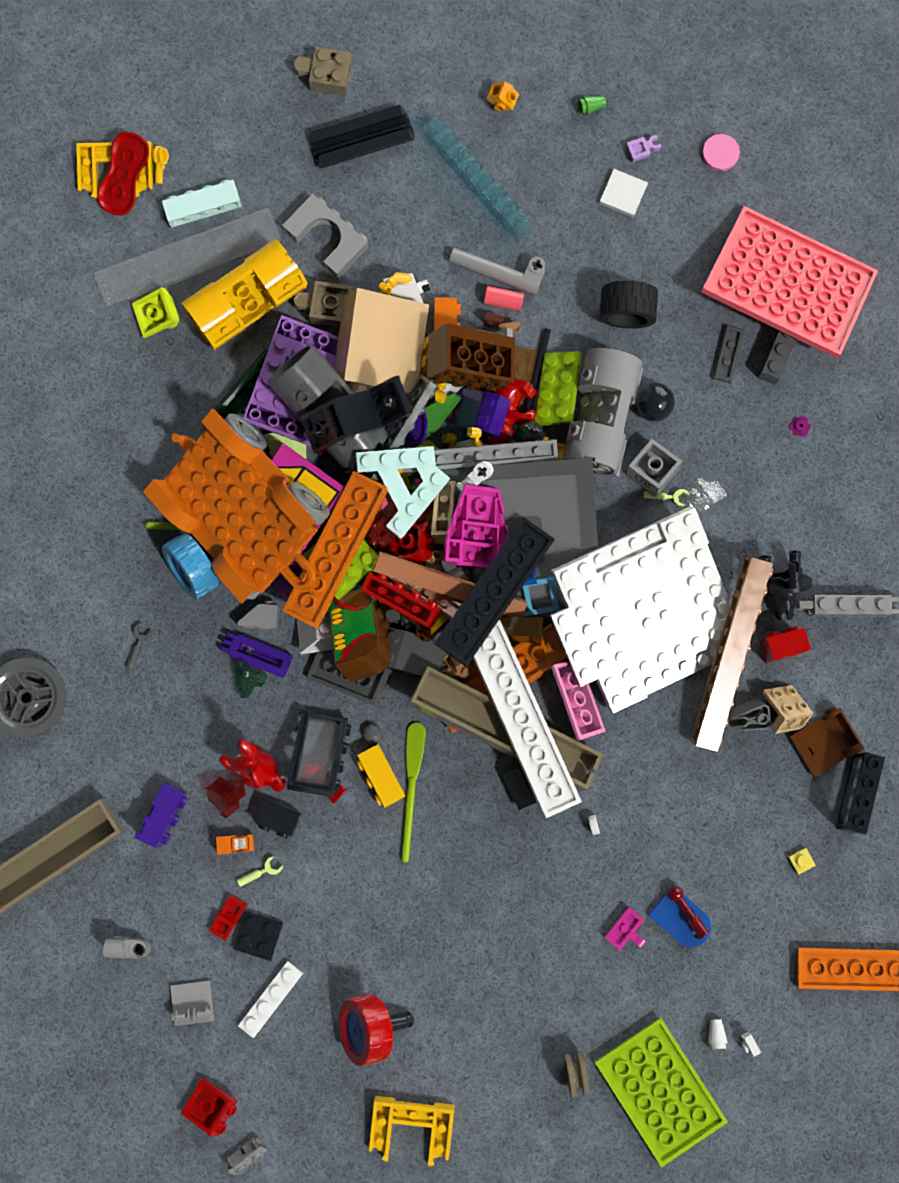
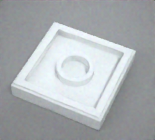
(623, 193)

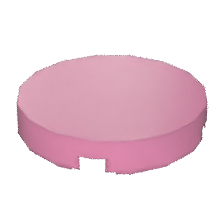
(720, 152)

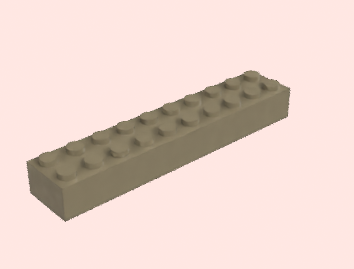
(477, 717)
(57, 853)

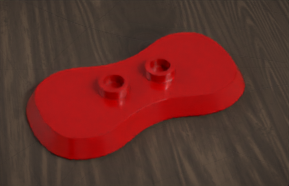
(118, 189)

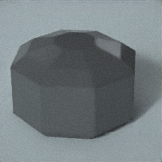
(372, 733)

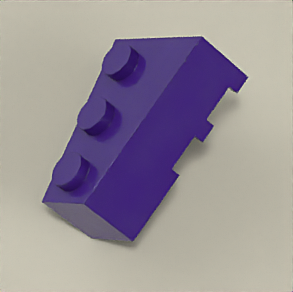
(162, 816)

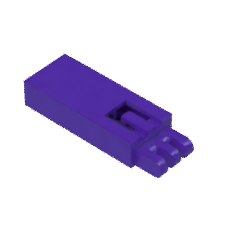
(263, 657)

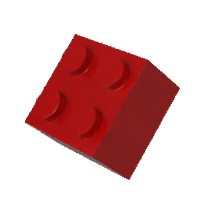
(784, 645)

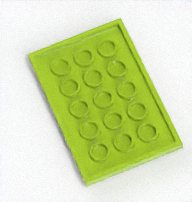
(661, 1092)

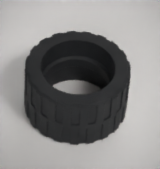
(628, 304)

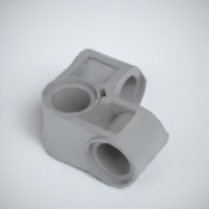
(125, 947)

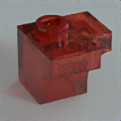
(226, 795)

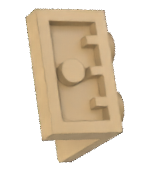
(790, 707)

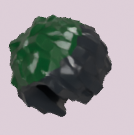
(529, 432)

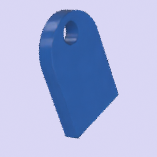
(674, 921)

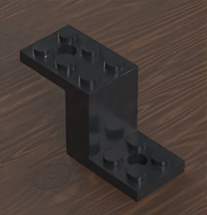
(356, 414)

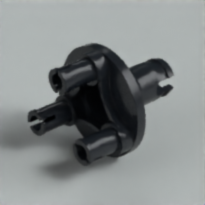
(787, 584)

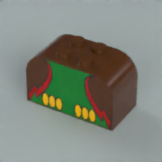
(359, 636)

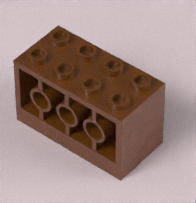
(470, 358)

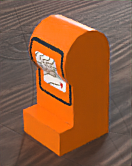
(234, 844)

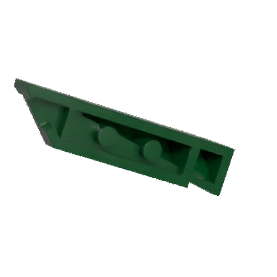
(241, 392)

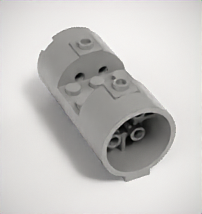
(608, 388)

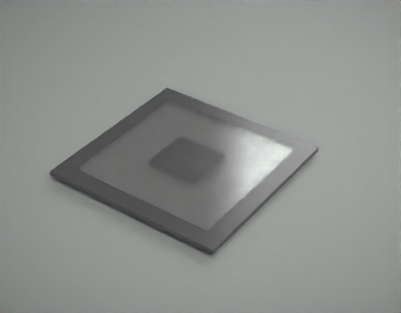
(553, 497)

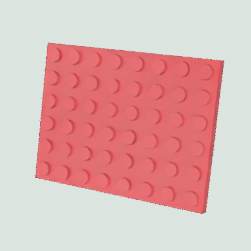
(790, 282)

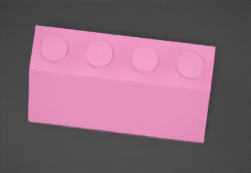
(578, 703)

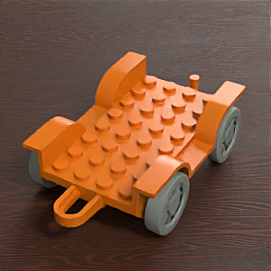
(239, 506)

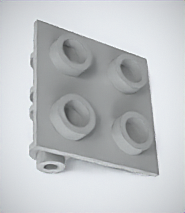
(192, 1003)

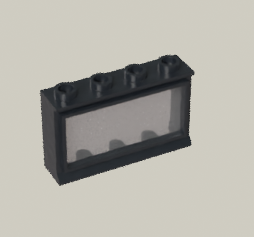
(318, 754)
(860, 793)

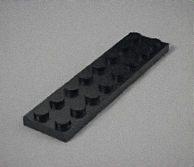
(494, 591)

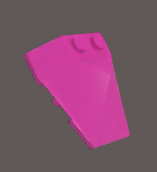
(476, 528)

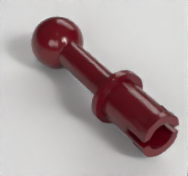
(676, 894)

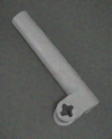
(527, 281)

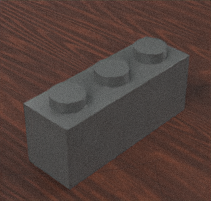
(777, 357)

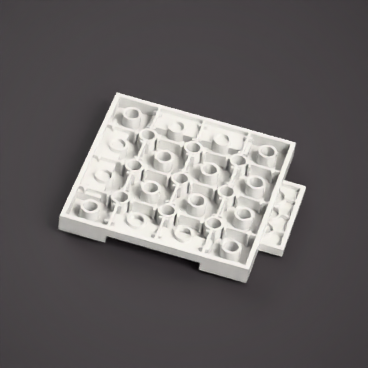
(642, 610)

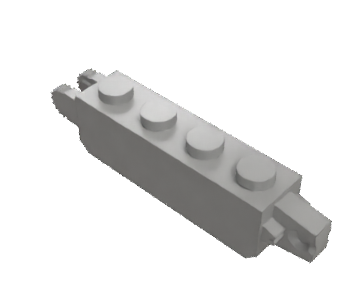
(849, 605)

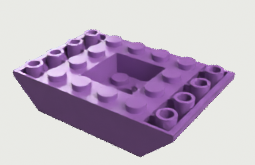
(265, 406)

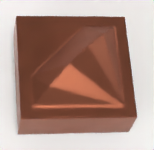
(493, 319)

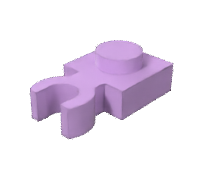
(641, 148)

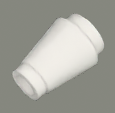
(717, 1036)

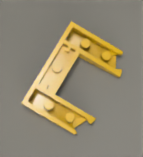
(93, 153)
(435, 1116)

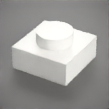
(749, 1044)

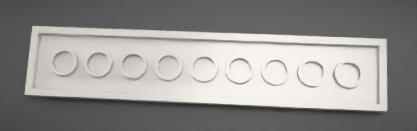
(525, 724)

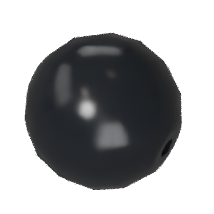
(655, 402)

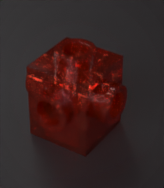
(378, 534)

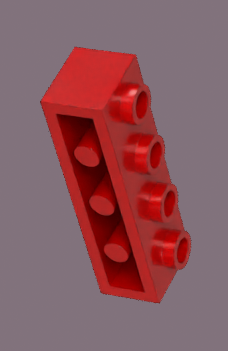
(401, 599)

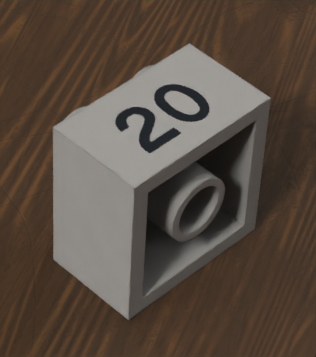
(654, 467)

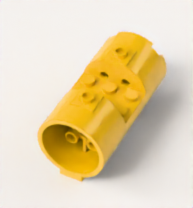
(244, 294)

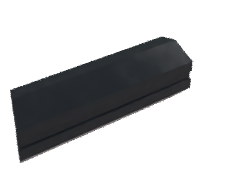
(360, 136)

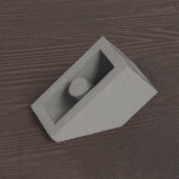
(262, 617)

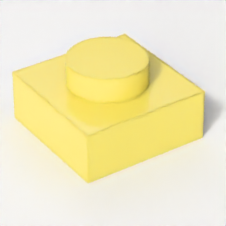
(801, 861)

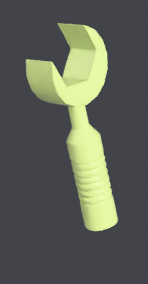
(662, 496)
(256, 874)

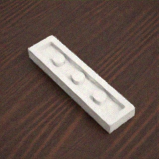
(270, 999)

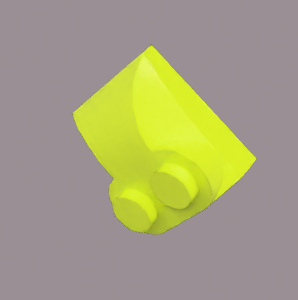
(156, 312)

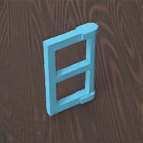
(530, 611)

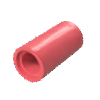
(504, 298)

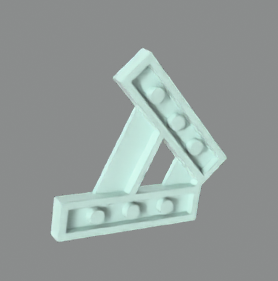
(408, 506)

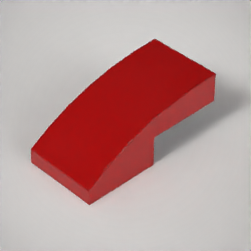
(228, 917)

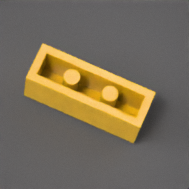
(380, 776)

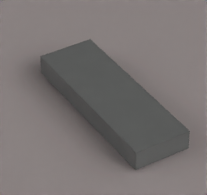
(728, 354)

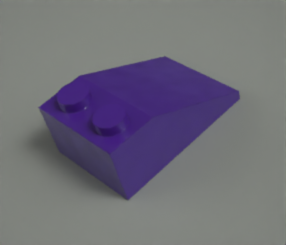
(481, 411)

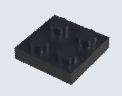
(258, 935)

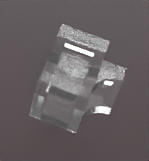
(705, 495)

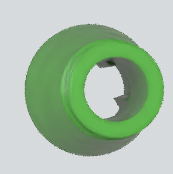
(589, 104)

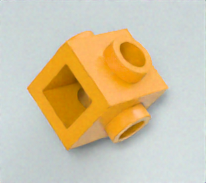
(502, 96)

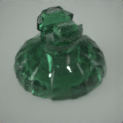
(248, 679)

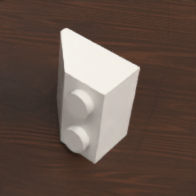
(314, 639)

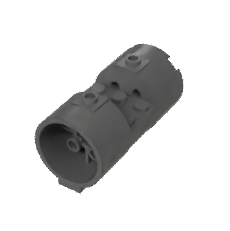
(311, 381)

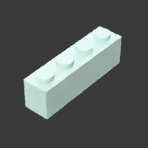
(201, 203)

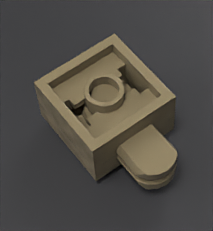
(327, 70)
(324, 303)

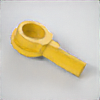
(160, 157)

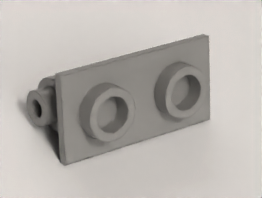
(253, 1153)

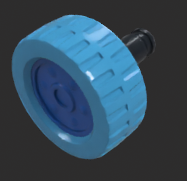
(190, 565)

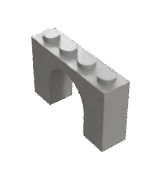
(315, 213)

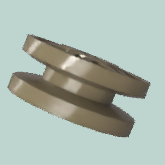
(576, 1075)

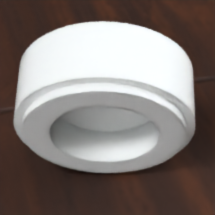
(594, 825)

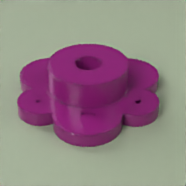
(794, 426)

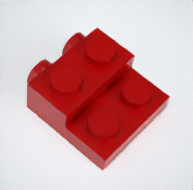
(210, 1108)

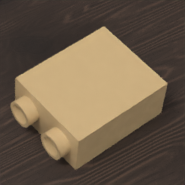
(380, 340)

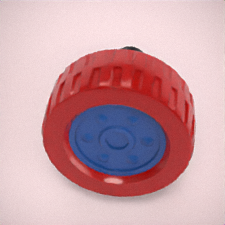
(368, 1028)

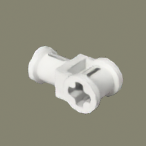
(475, 476)

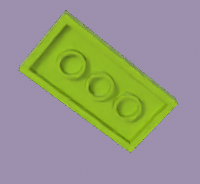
(558, 388)

